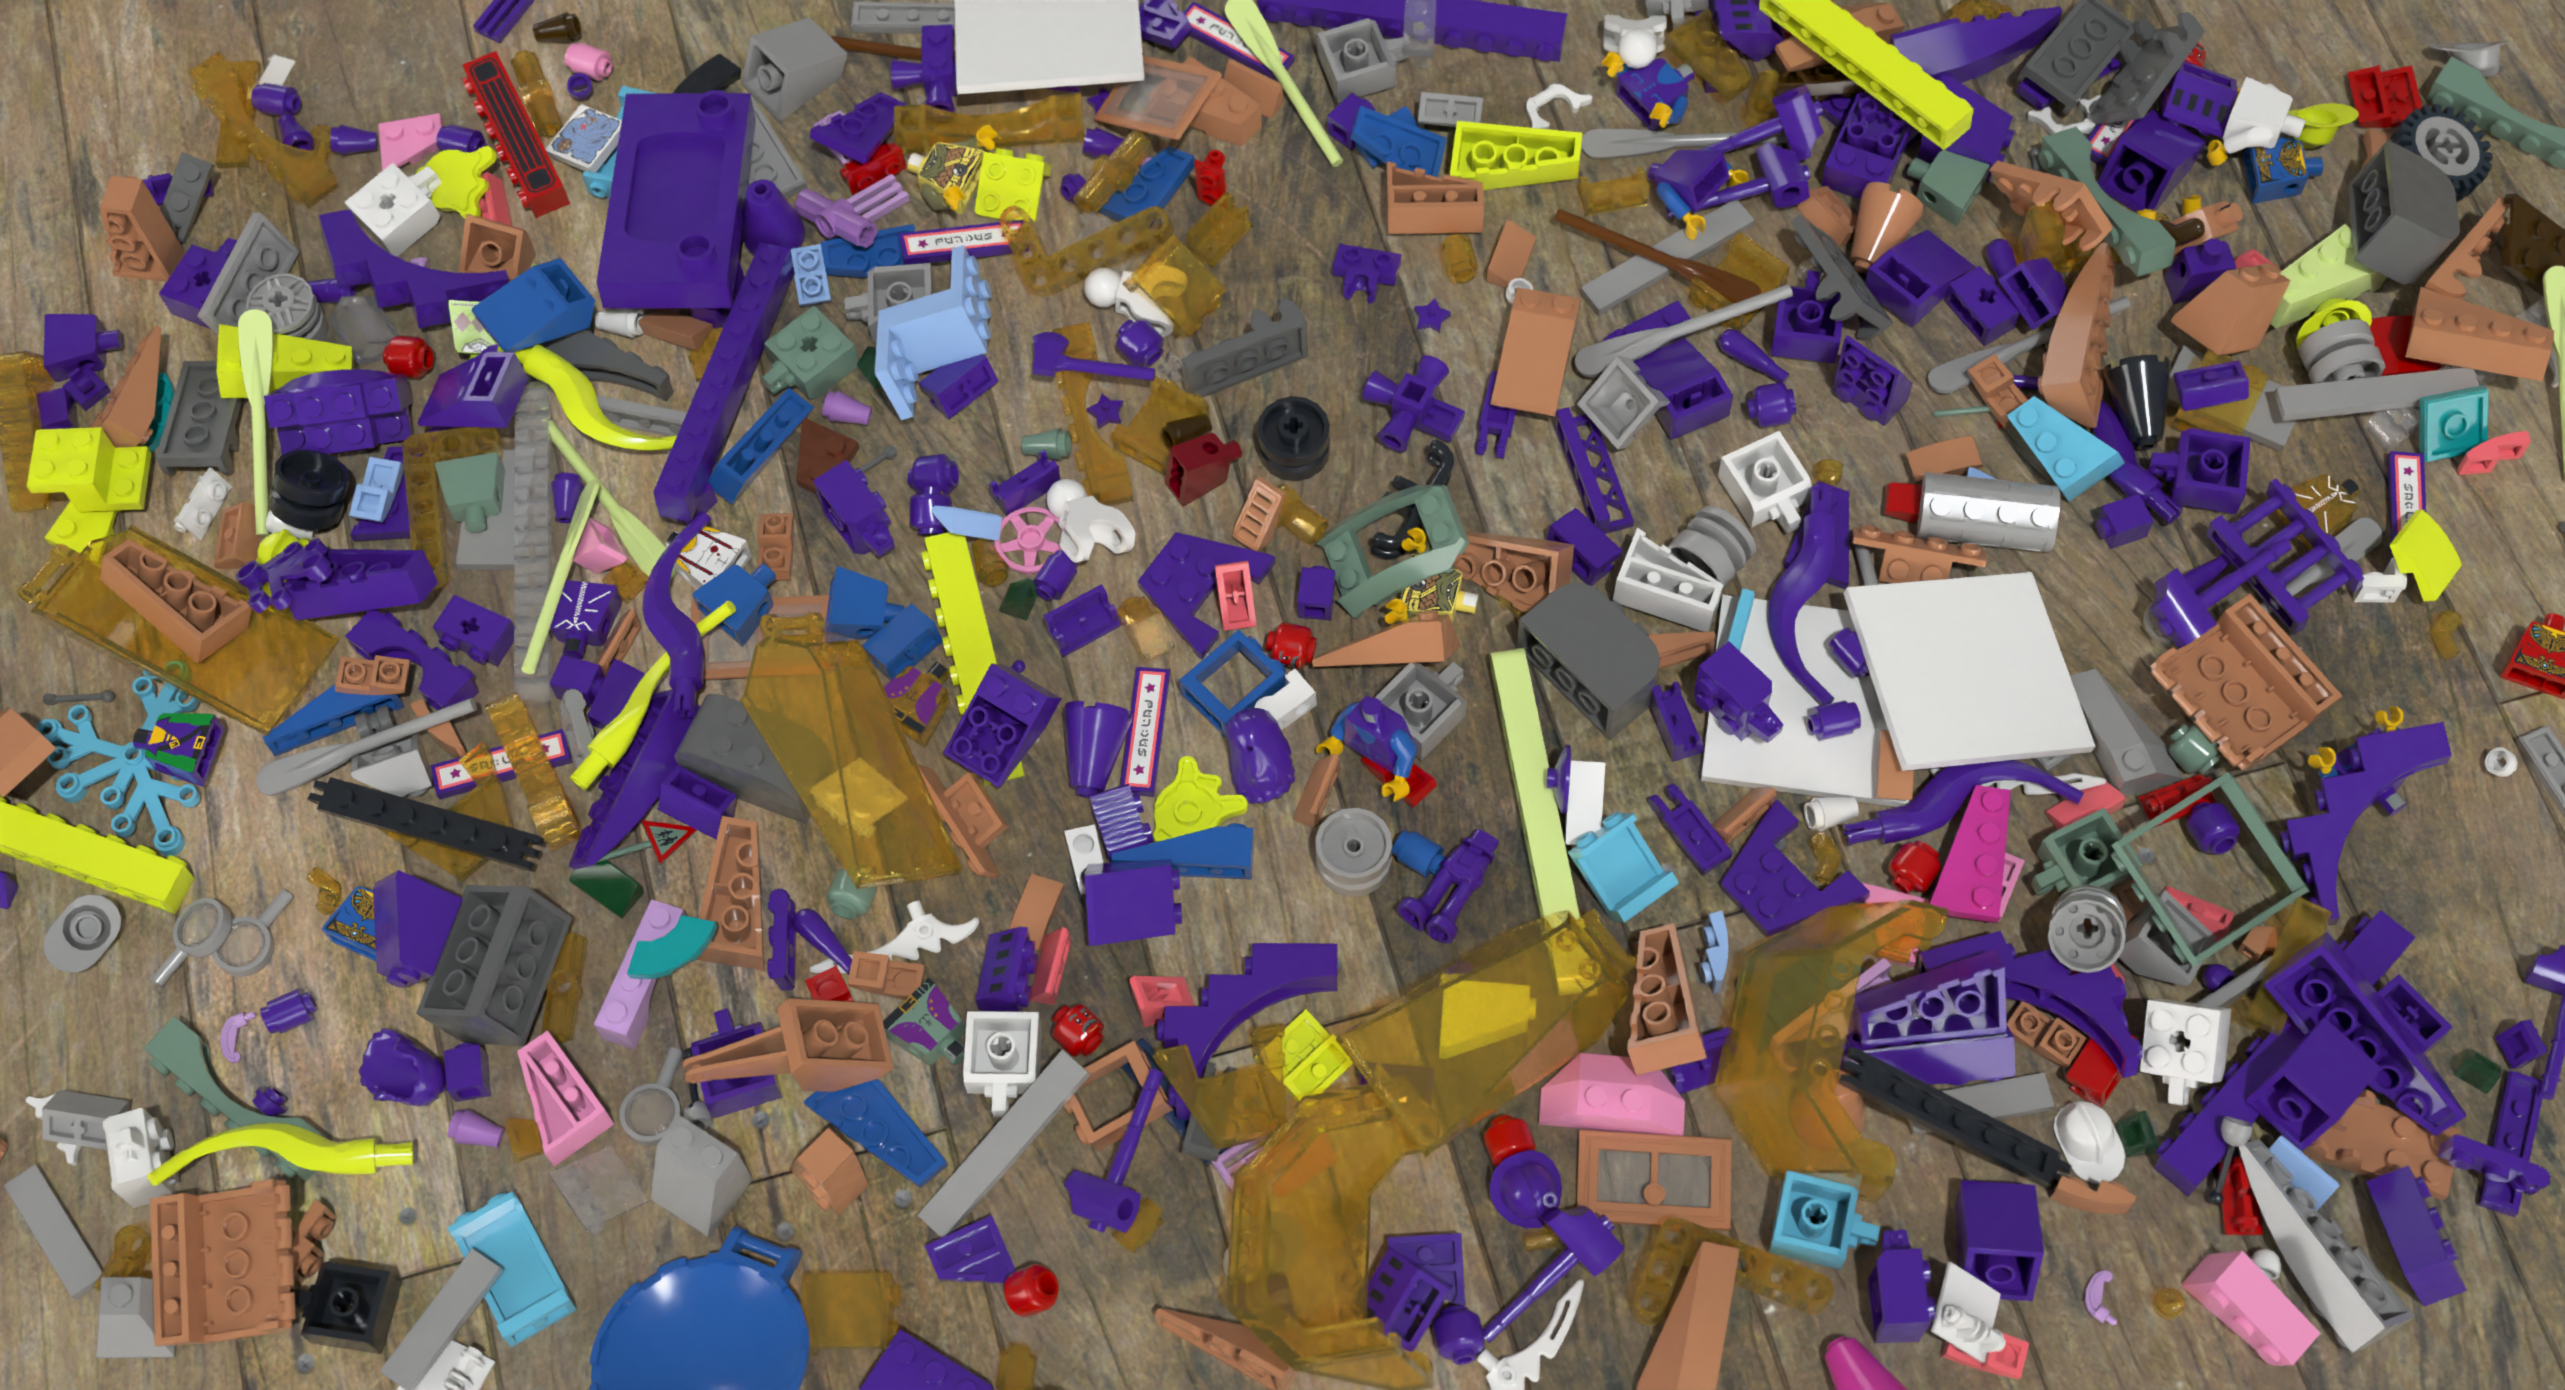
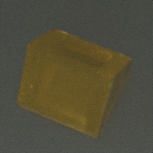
(523, 1139)

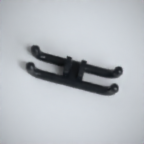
(1390, 546)

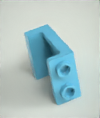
(1621, 867)

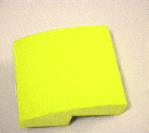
(2426, 553)
(1311, 1057)

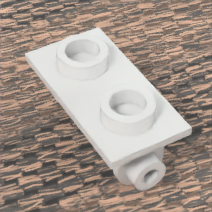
(204, 504)

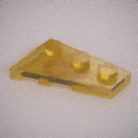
(1709, 55)

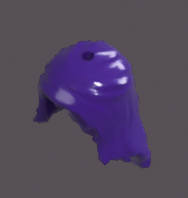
(1264, 768)
(400, 1070)

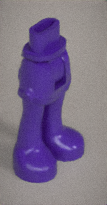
(1462, 868)

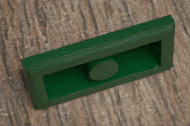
(608, 887)

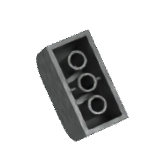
(2401, 213)
(1592, 655)
(733, 754)

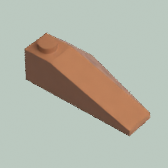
(1231, 1345)

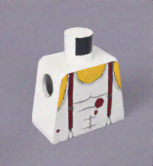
(709, 555)

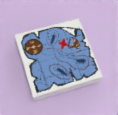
(586, 139)

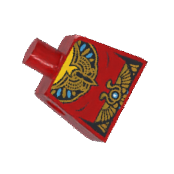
(2540, 657)

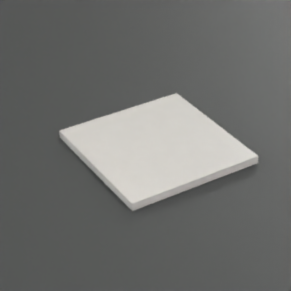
(1046, 44)
(1968, 671)
(1795, 758)

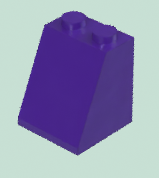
(1987, 133)
(2149, 162)
(1131, 900)
(410, 927)
(2313, 1084)
(2000, 1236)

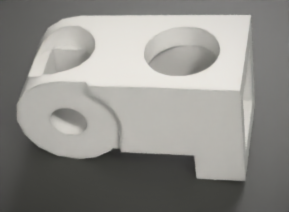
(1290, 701)
(1084, 850)

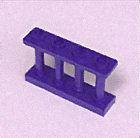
(2272, 585)

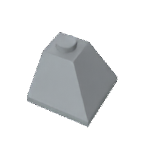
(395, 767)
(2150, 950)
(127, 1320)

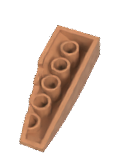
(2072, 365)
(1695, 1330)

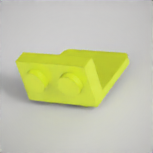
(1010, 182)

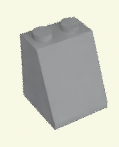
(791, 66)
(697, 1176)

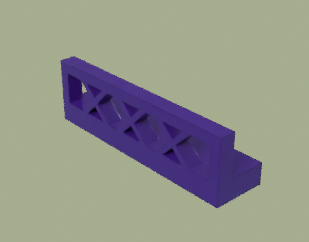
(1586, 475)

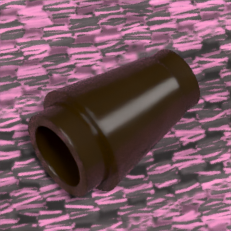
(559, 28)
(1185, 429)

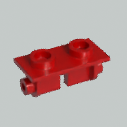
(885, 161)
(1211, 177)
(2165, 798)
(2240, 1205)

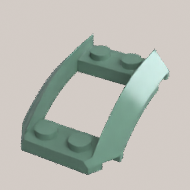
(1351, 568)

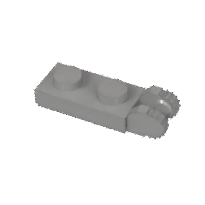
(576, 729)

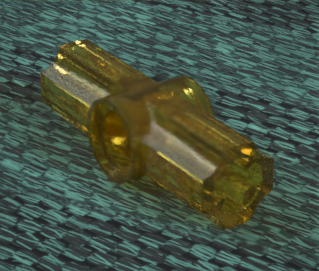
(536, 94)
(1113, 172)
(562, 1007)

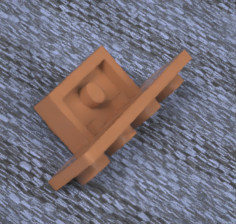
(1916, 558)
(969, 815)

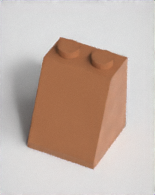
(2234, 309)

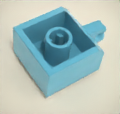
(1836, 1219)

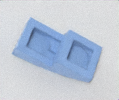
(379, 488)

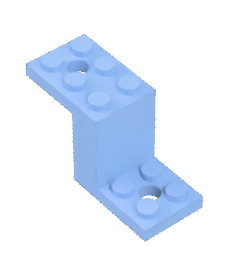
(932, 332)

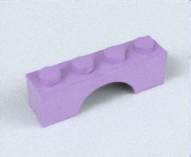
(628, 1000)

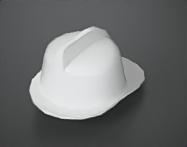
(2089, 1142)

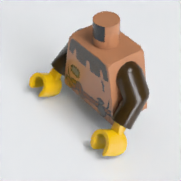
(2199, 223)

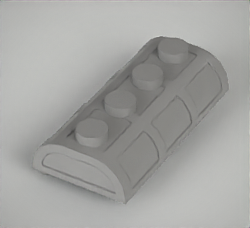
(1989, 512)

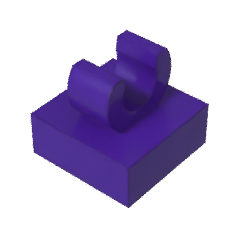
(86, 388)
(2521, 1044)

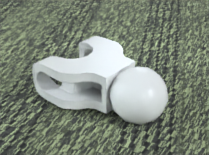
(1635, 40)
(1105, 289)
(1087, 521)

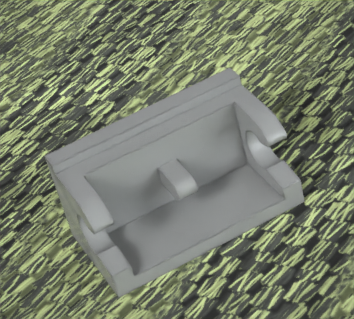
(1448, 109)
(79, 1117)

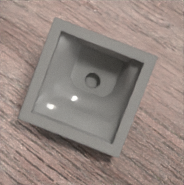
(1621, 402)

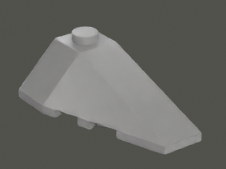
(2124, 743)

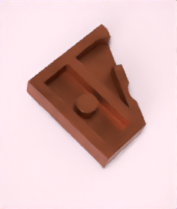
(821, 451)

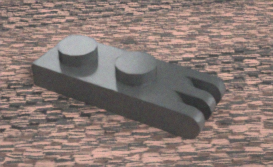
(186, 194)

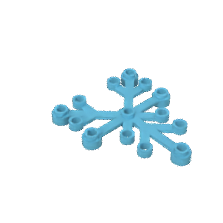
(147, 790)

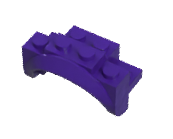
(341, 410)

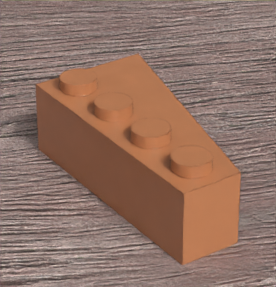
(2477, 337)
(174, 601)
(734, 897)

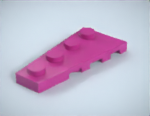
(1975, 865)

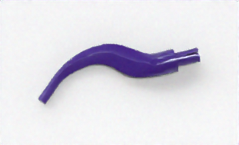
(2129, 477)
(1800, 583)
(674, 628)
(1943, 798)

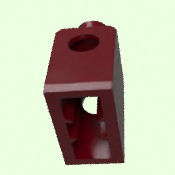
(1199, 466)

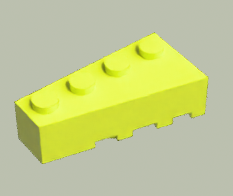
(1514, 155)
(290, 359)

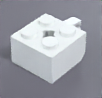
(396, 207)
(1766, 482)
(2182, 1064)
(999, 1075)
(135, 1149)

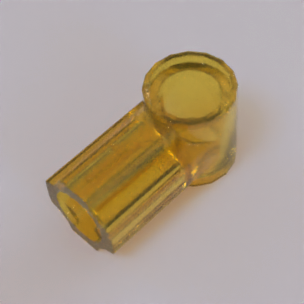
(1760, 104)
(1299, 517)
(124, 1261)

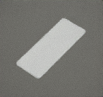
(277, 70)

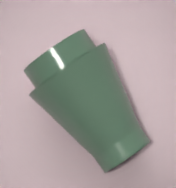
(1055, 443)

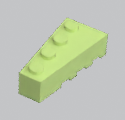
(2324, 274)

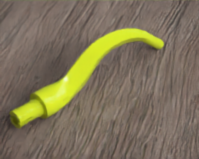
(580, 400)
(617, 736)
(298, 1147)

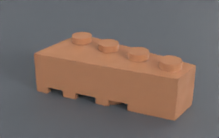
(138, 232)
(1664, 1012)

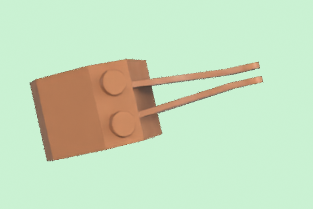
(20, 749)
(824, 1042)

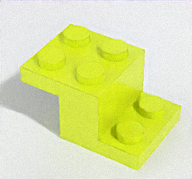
(89, 469)

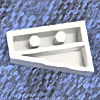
(1666, 586)

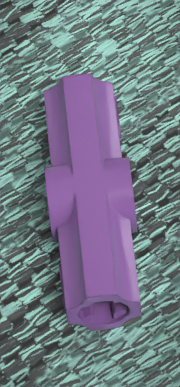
(835, 218)

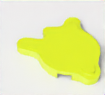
(460, 179)
(1193, 803)

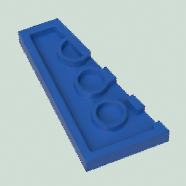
(881, 1127)

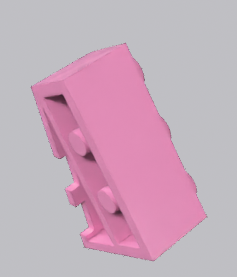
(561, 1100)
(2251, 1306)

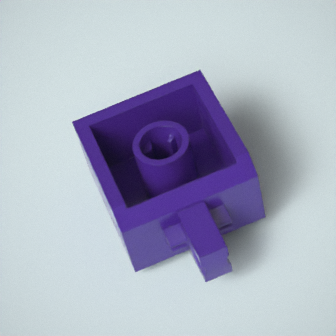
(194, 279)
(1804, 324)
(2205, 470)
(854, 509)
(1737, 694)
(734, 1094)
(1899, 1291)

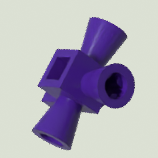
(935, 71)
(1414, 404)

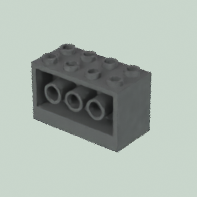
(495, 965)

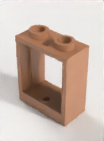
(1115, 1130)

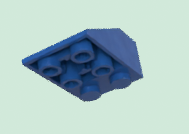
(536, 307)

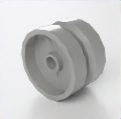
(2341, 352)
(1353, 852)

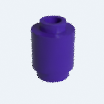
(275, 99)
(459, 138)
(1055, 576)
(1849, 653)
(1834, 720)
(288, 1011)

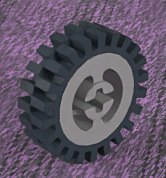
(2448, 145)

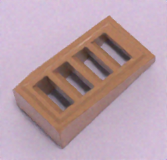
(1250, 531)
(1683, 647)

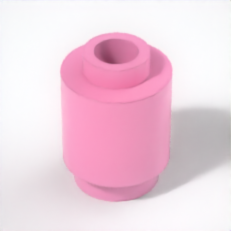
(589, 61)

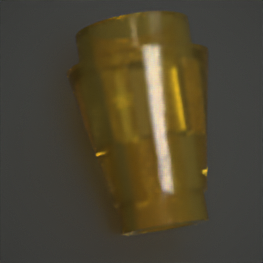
(989, 564)

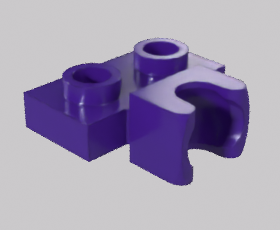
(1365, 269)

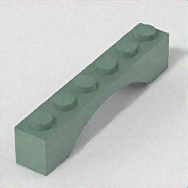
(2468, 92)
(2137, 240)
(189, 1059)

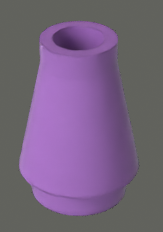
(843, 408)
(474, 1130)

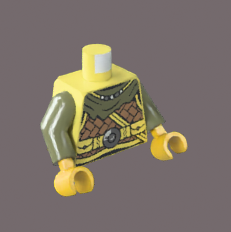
(952, 170)
(1435, 593)

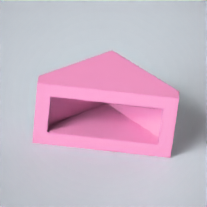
(598, 548)

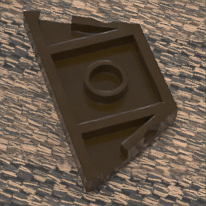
(1819, 81)
(2531, 243)

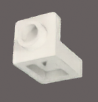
(2382, 587)

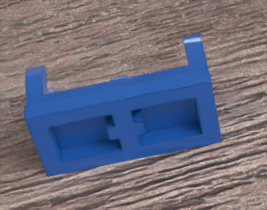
(903, 642)

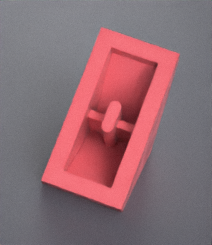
(1235, 595)
(1156, 992)

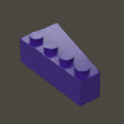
(363, 582)
(1936, 1004)

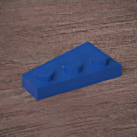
(1398, 141)
(1152, 186)
(850, 260)

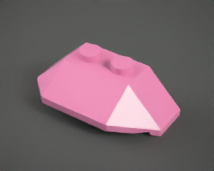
(1608, 1096)

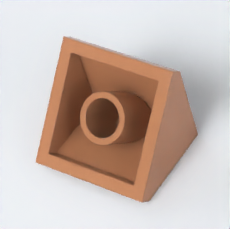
(494, 247)

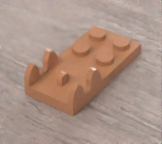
(2071, 198)
(2465, 257)
(2382, 1139)

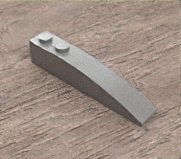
(2336, 1278)

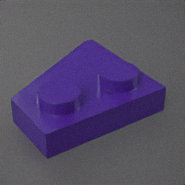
(1163, 22)
(972, 1254)
(1438, 1254)

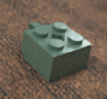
(809, 355)
(2081, 856)

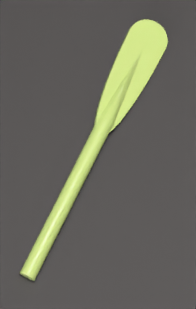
(1255, 33)
(2555, 310)
(256, 352)
(637, 538)
(560, 575)

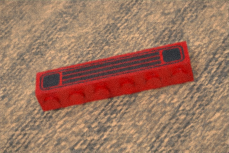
(515, 134)

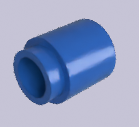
(1418, 853)

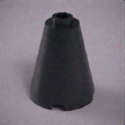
(2141, 397)

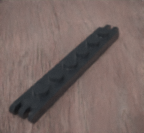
(426, 823)
(1953, 1119)

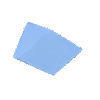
(969, 522)
(2304, 1171)

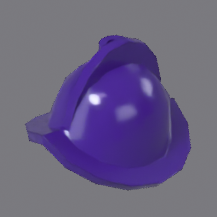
(1526, 1188)

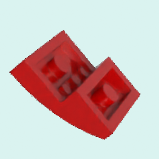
(2384, 96)
(2392, 338)

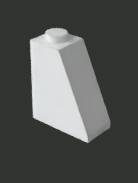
(1584, 800)

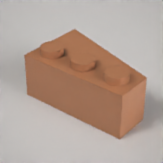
(830, 1172)

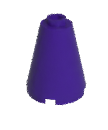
(770, 218)
(1093, 743)

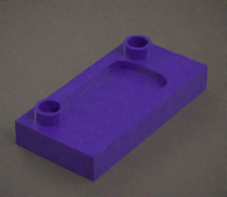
(677, 201)

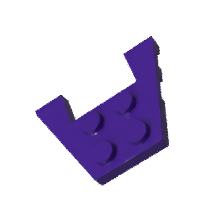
(1185, 577)
(1773, 888)

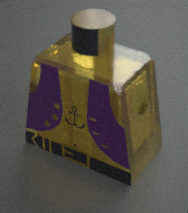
(919, 701)

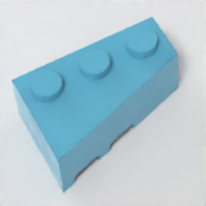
(2064, 448)

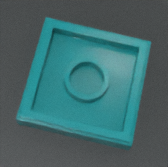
(2453, 422)

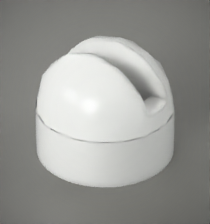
(1517, 282)
(2496, 767)
(2268, 1262)

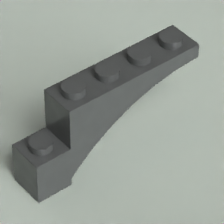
(604, 362)

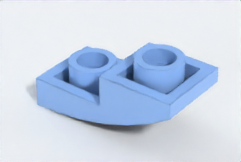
(810, 275)
(1715, 958)

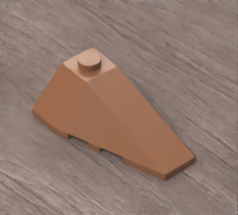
(1875, 15)
(134, 398)
(1516, 567)
(1414, 640)

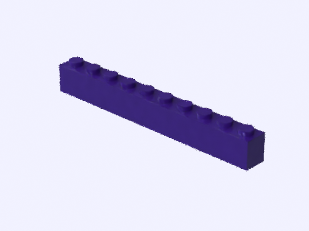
(1457, 23)
(724, 383)
(2201, 1143)

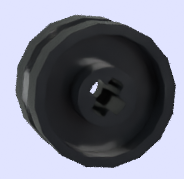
(1294, 438)
(308, 489)

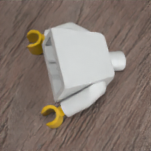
(2256, 121)

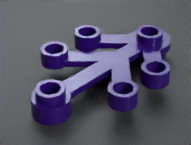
(280, 568)

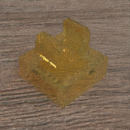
(628, 579)

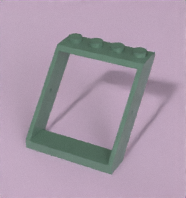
(2264, 836)

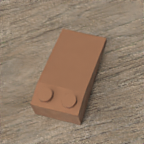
(1536, 351)

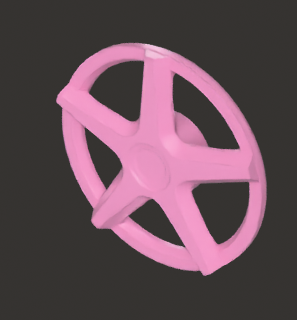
(1029, 539)

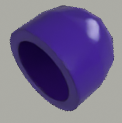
(579, 82)
(2217, 976)

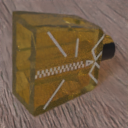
(2327, 501)

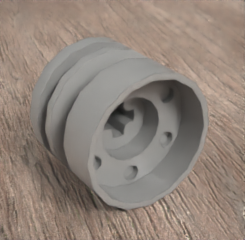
(290, 306)
(1714, 544)
(2083, 948)

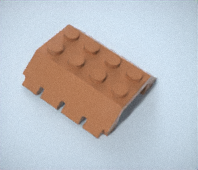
(2246, 684)
(222, 1265)

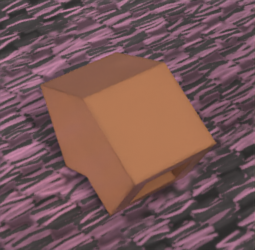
(2259, 942)

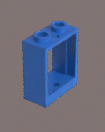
(1206, 703)

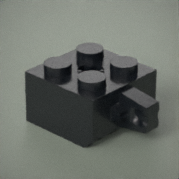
(336, 1289)

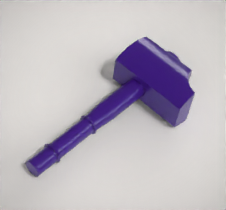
(1795, 117)
(1780, 176)
(2185, 614)
(2549, 974)
(1107, 1201)
(1586, 1242)

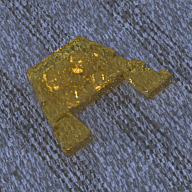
(482, 802)
(1236, 1104)

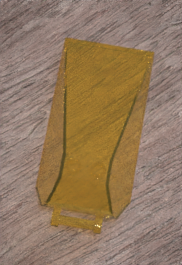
(246, 679)
(845, 752)
(1491, 1025)

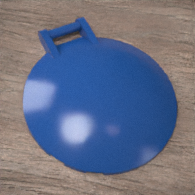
(707, 1325)

